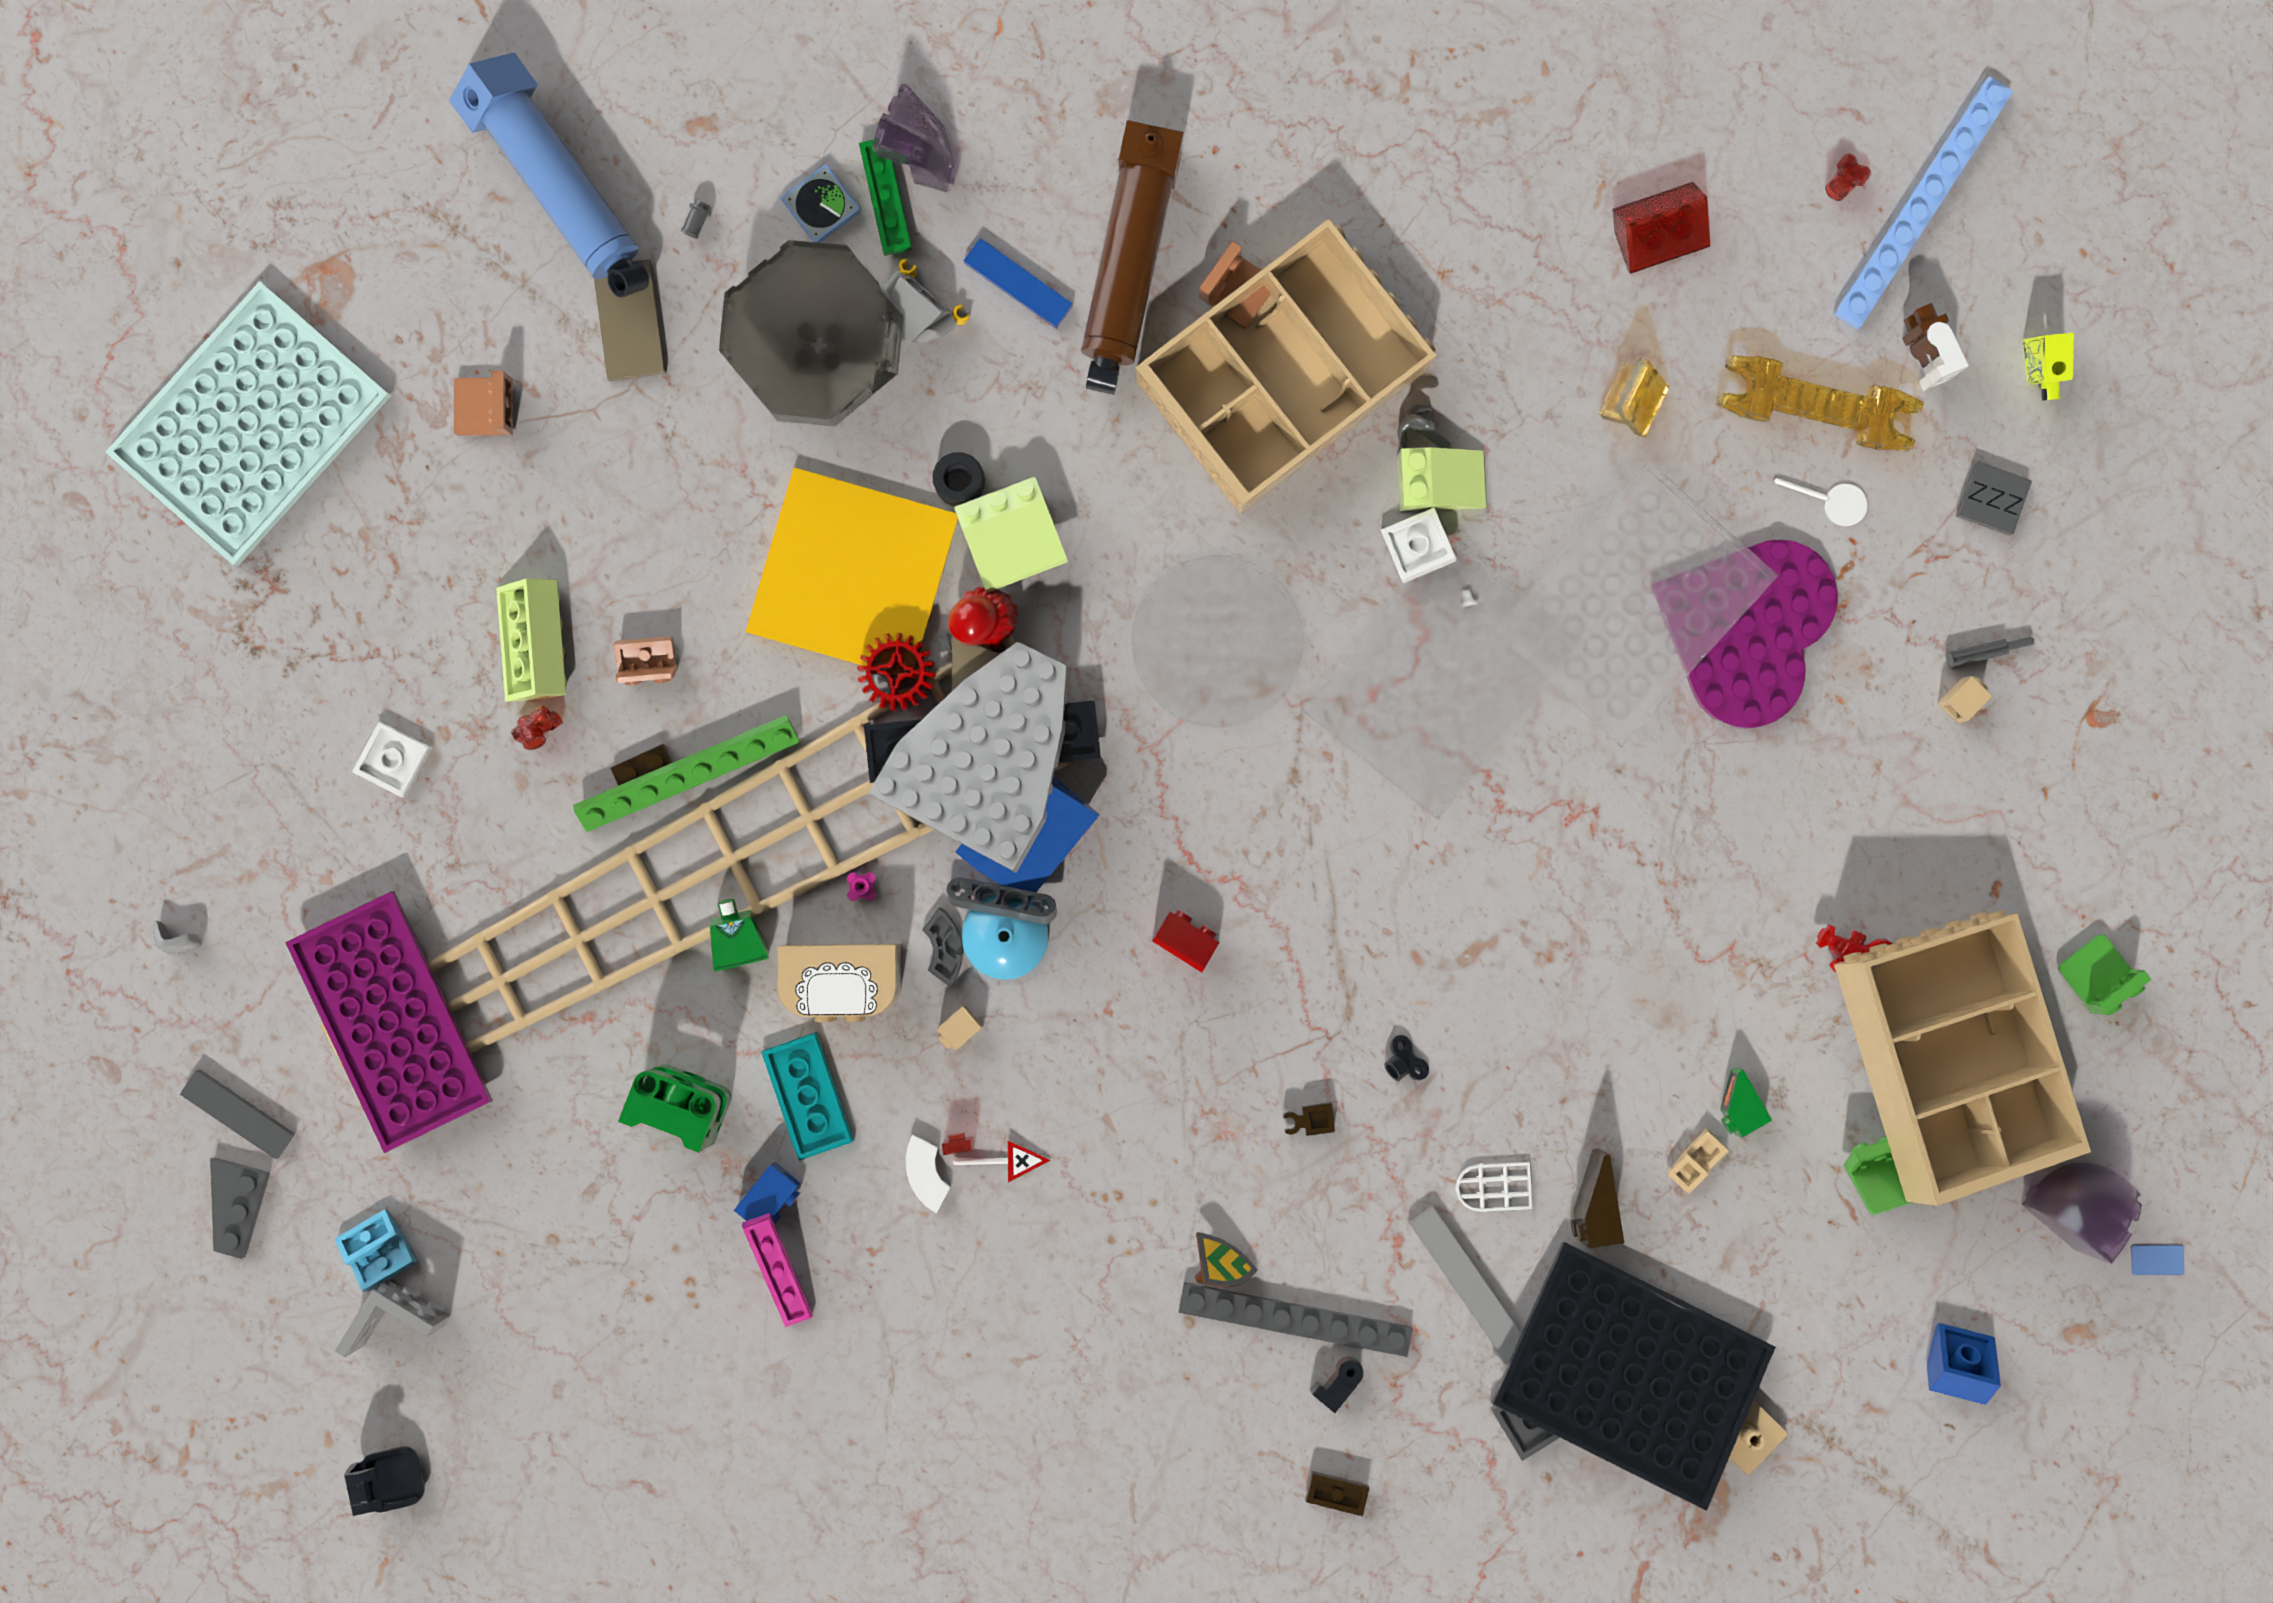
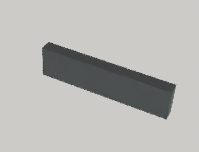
(237, 1114)

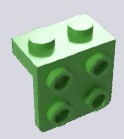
(2102, 976)
(1875, 1176)

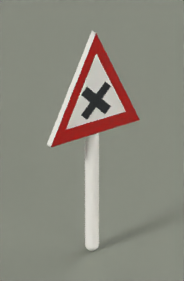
(1019, 1160)

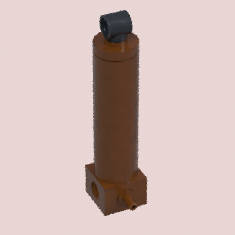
(1124, 277)

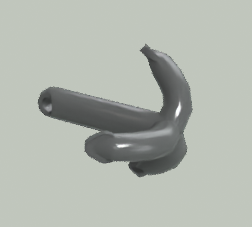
(1422, 426)

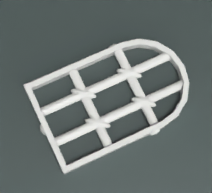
(1506, 1194)

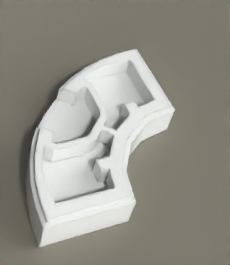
(923, 1173)

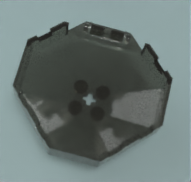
(790, 303)

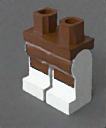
(1933, 346)

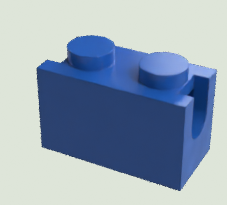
(769, 1194)

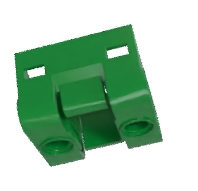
(677, 1105)

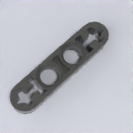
(1000, 903)

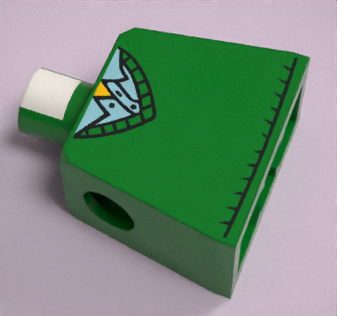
(736, 938)

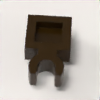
(1315, 1119)

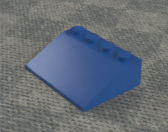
(1065, 825)

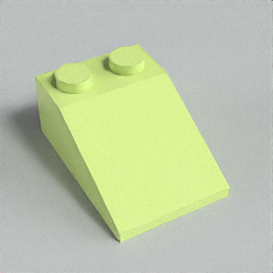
(1441, 479)

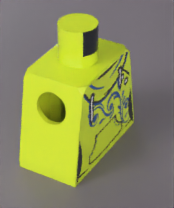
(2049, 362)

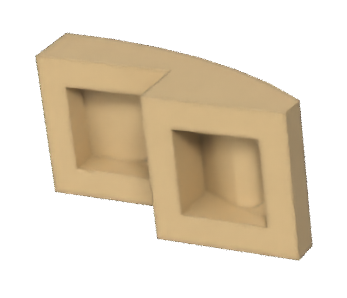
(1697, 1160)

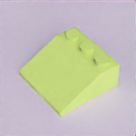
(1011, 534)

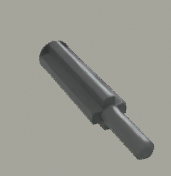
(1985, 651)

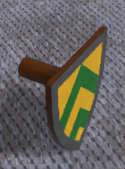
(1222, 1263)

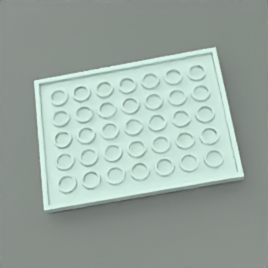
(248, 424)

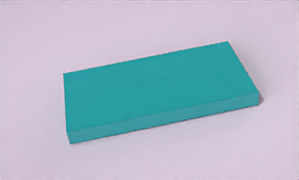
(807, 1096)

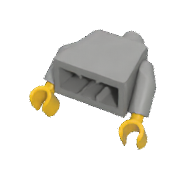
(922, 313)

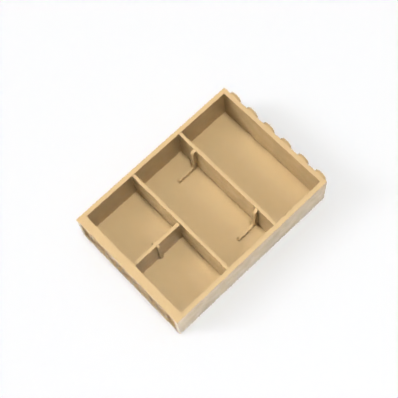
(1294, 379)
(1962, 1057)

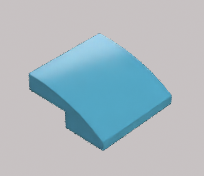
(375, 1250)

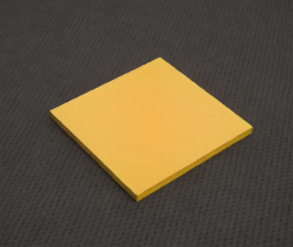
(850, 569)

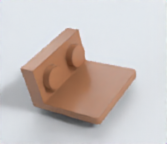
(1228, 276)
(483, 405)

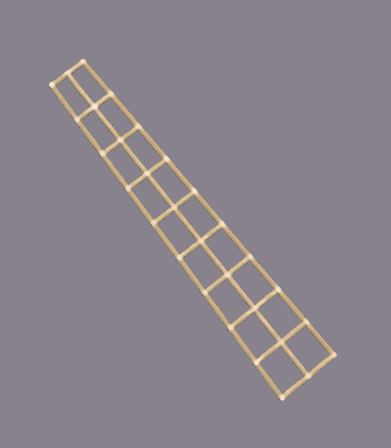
(501, 980)

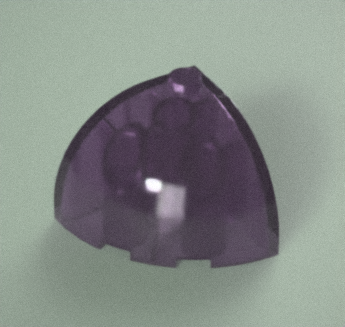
(2086, 1208)

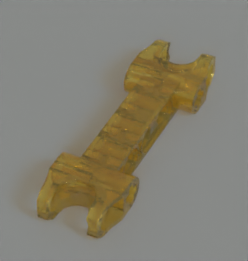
(1867, 414)

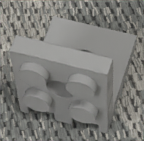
(400, 1303)

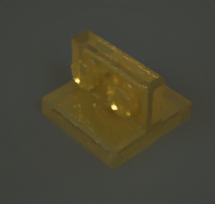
(1635, 396)

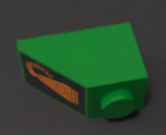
(1742, 1106)

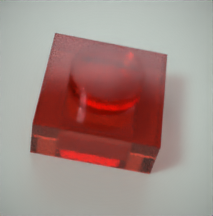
(957, 1143)

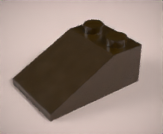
(1597, 1208)

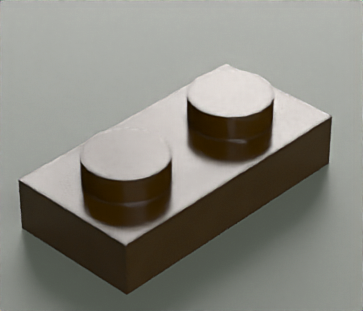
(641, 764)
(1337, 1493)

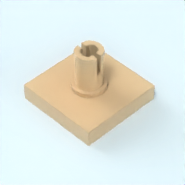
(1756, 1439)

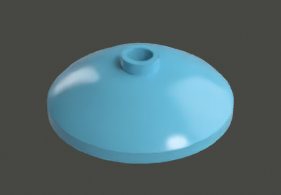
(998, 958)

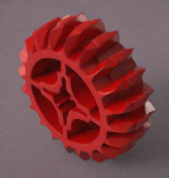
(897, 657)

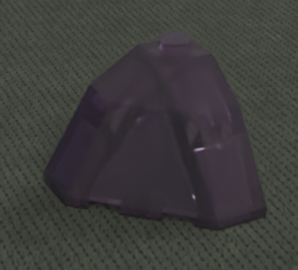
(916, 138)

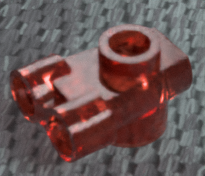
(1847, 177)
(532, 727)

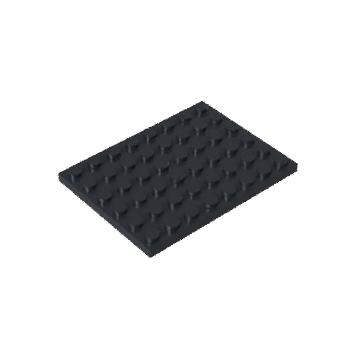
(1633, 1375)

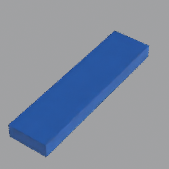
(1018, 283)

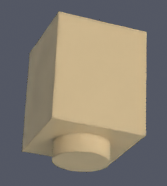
(1965, 699)
(958, 1028)

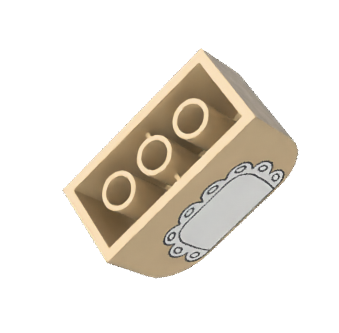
(838, 980)

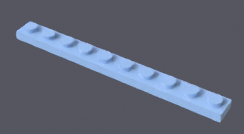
(1923, 203)

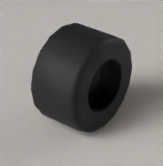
(955, 461)

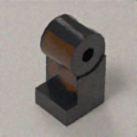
(1340, 1384)

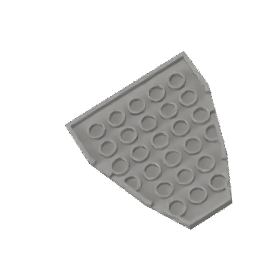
(985, 757)

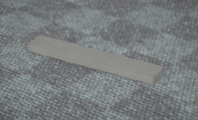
(1467, 1281)

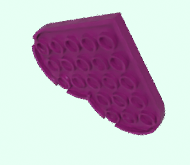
(1760, 663)

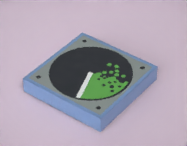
(821, 204)

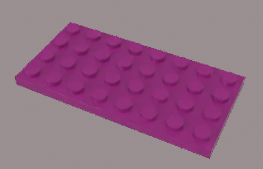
(389, 1021)

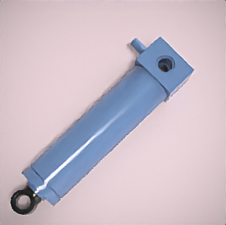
(498, 99)

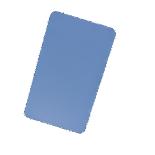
(2158, 1260)

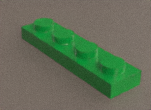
(885, 201)

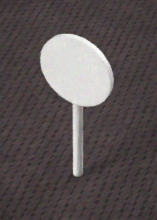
(1843, 504)

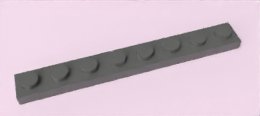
(1295, 1319)

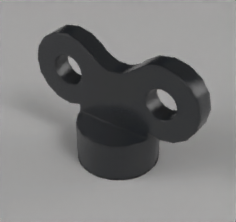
(1404, 1061)

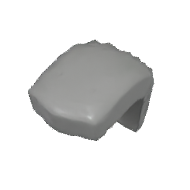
(176, 945)

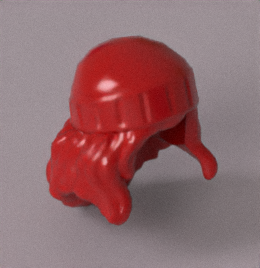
(983, 618)

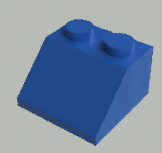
(1963, 1364)

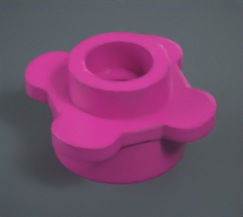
(867, 892)

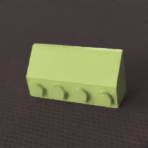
(531, 640)

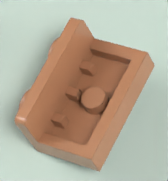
(645, 660)

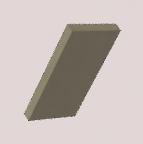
(630, 331)

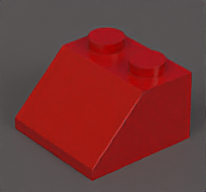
(1186, 941)

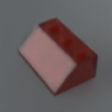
(1662, 227)

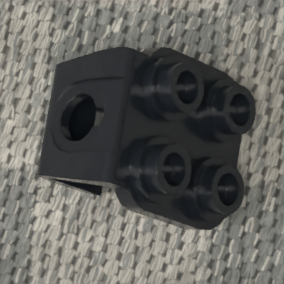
(385, 1481)

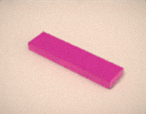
(777, 1269)

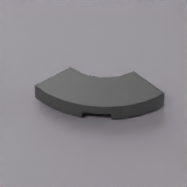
(946, 947)

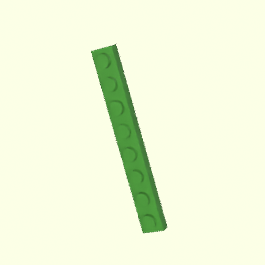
(686, 773)

